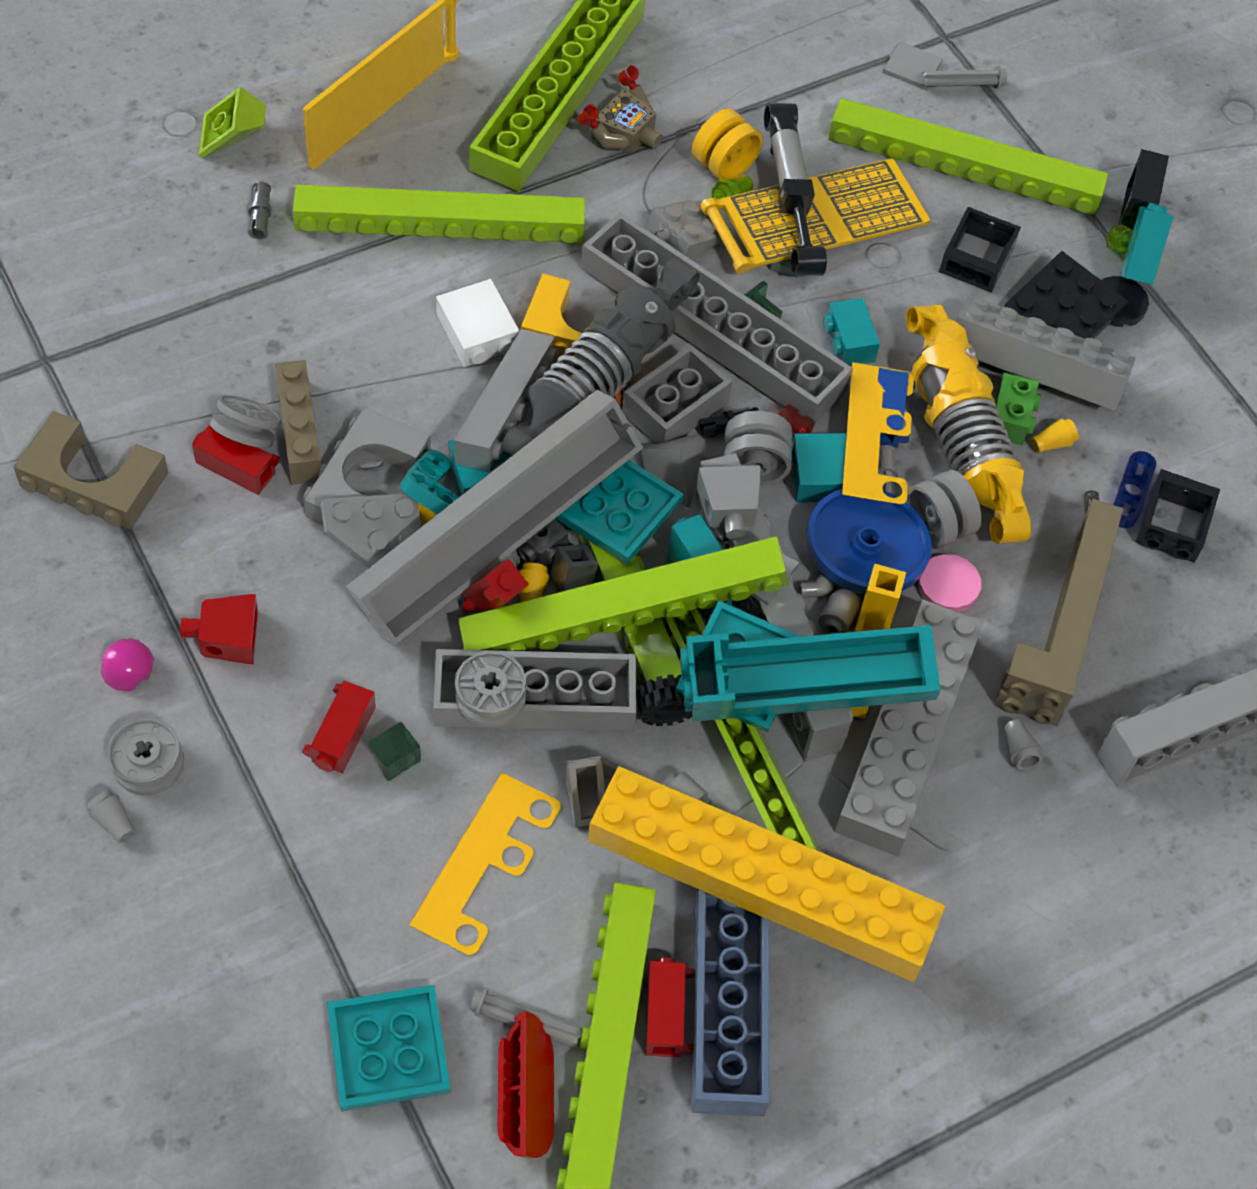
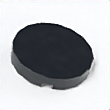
(1136, 296)

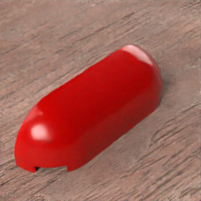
(526, 1088)

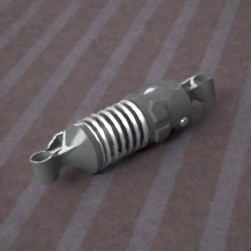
(607, 350)

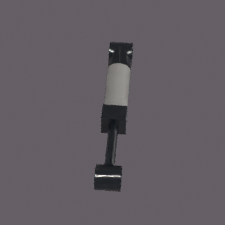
(795, 189)

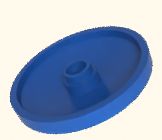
(855, 533)

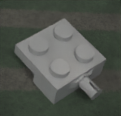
(684, 228)

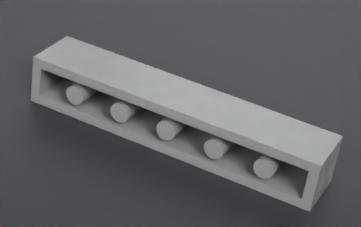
(504, 400)

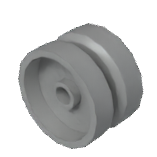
(761, 440)
(946, 507)

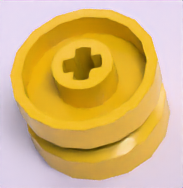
(727, 145)

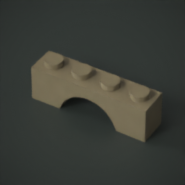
(298, 422)

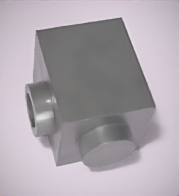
(573, 567)

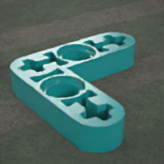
(423, 481)

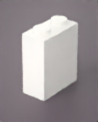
(476, 322)

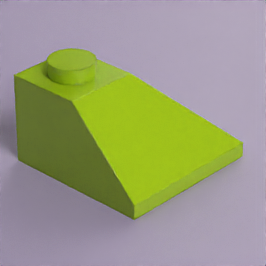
(231, 121)

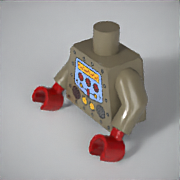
(626, 120)

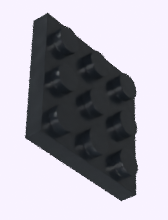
(1069, 298)

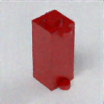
(235, 461)
(494, 588)
(341, 727)
(666, 1008)

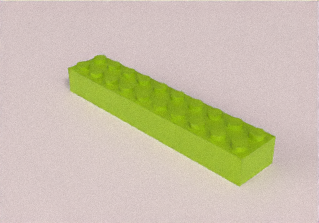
(552, 90)

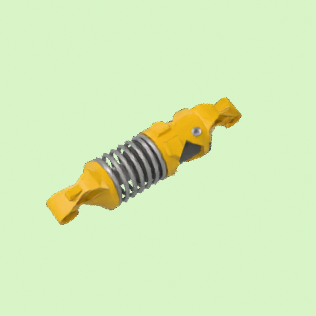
(968, 419)

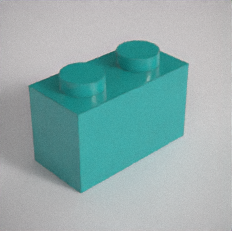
(851, 331)

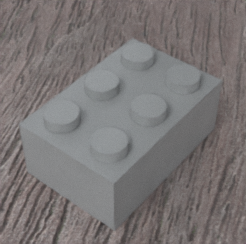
(676, 396)

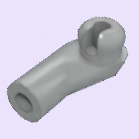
(821, 587)

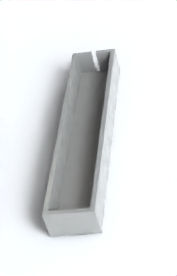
(495, 517)

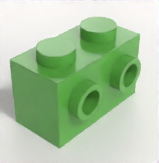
(1016, 402)

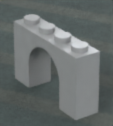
(368, 440)

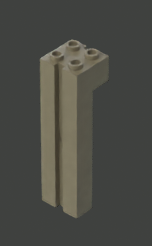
(1045, 680)

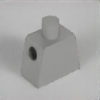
(730, 497)

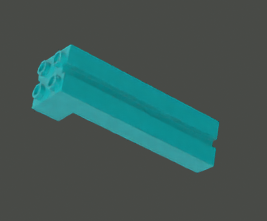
(807, 672)

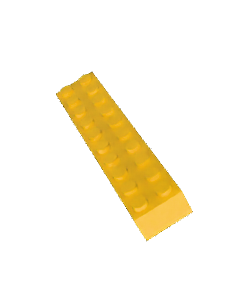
(766, 873)

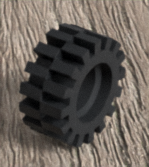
(661, 702)

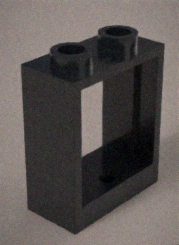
(1144, 185)
(970, 267)
(1197, 497)

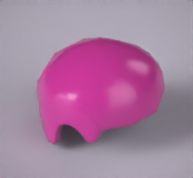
(126, 664)

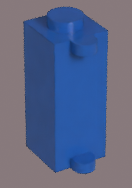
(894, 397)

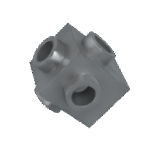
(543, 545)

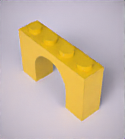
(547, 311)
(879, 607)

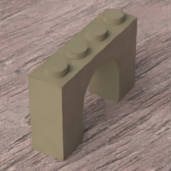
(115, 499)

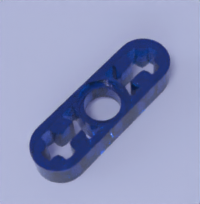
(1141, 481)

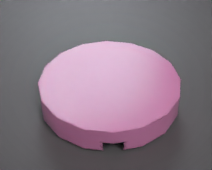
(950, 582)

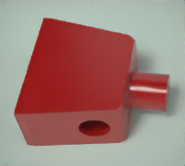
(225, 628)

